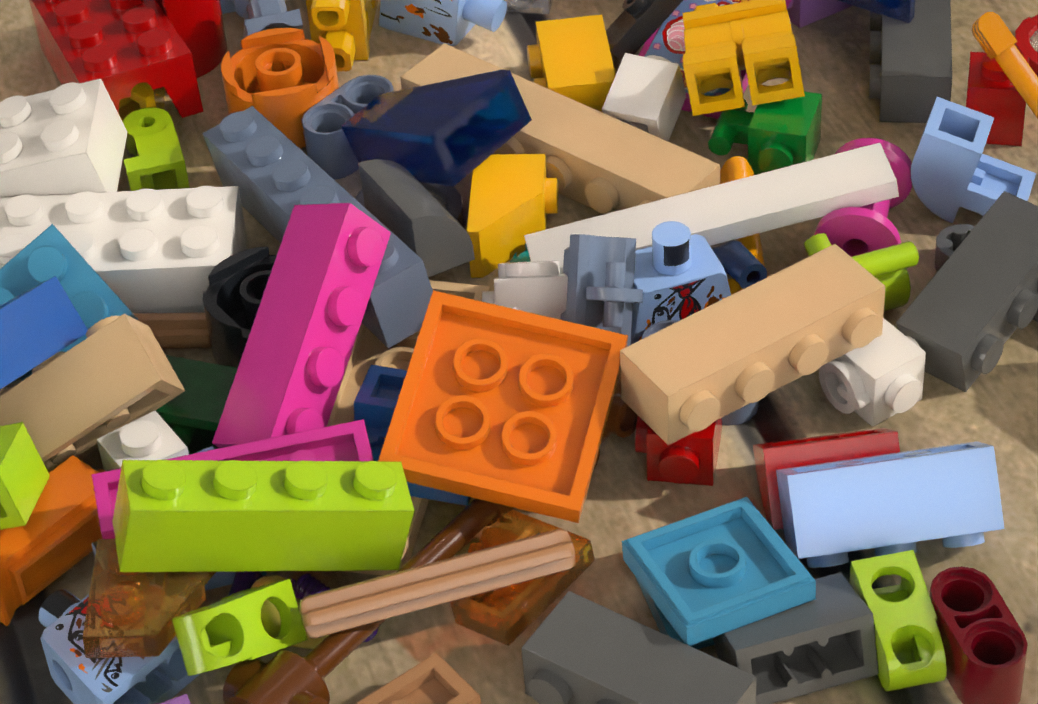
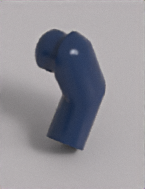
(739, 263)

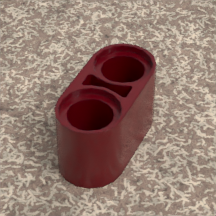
(979, 638)

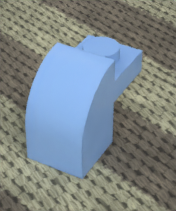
(951, 166)

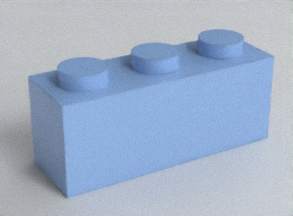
(890, 502)

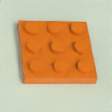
(504, 405)

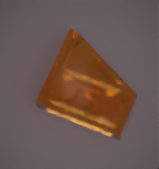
(512, 609)
(135, 610)

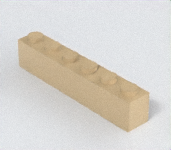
(588, 151)

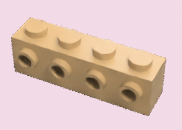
(751, 343)

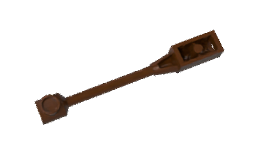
(301, 679)

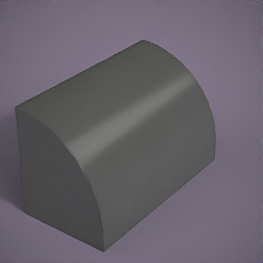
(414, 215)
(806, 645)

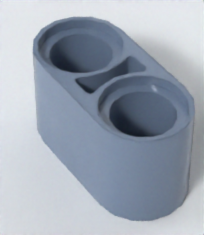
(323, 122)

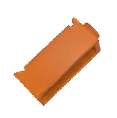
(53, 538)

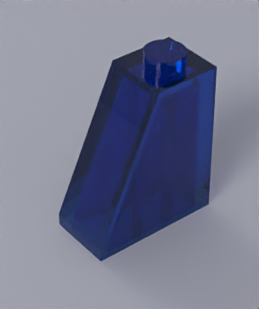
(440, 127)

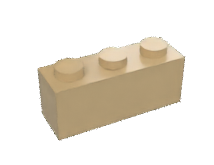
(91, 389)

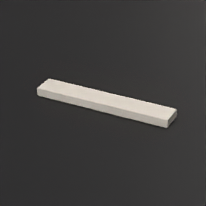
(741, 205)

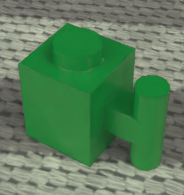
(775, 133)

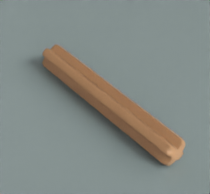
(437, 583)

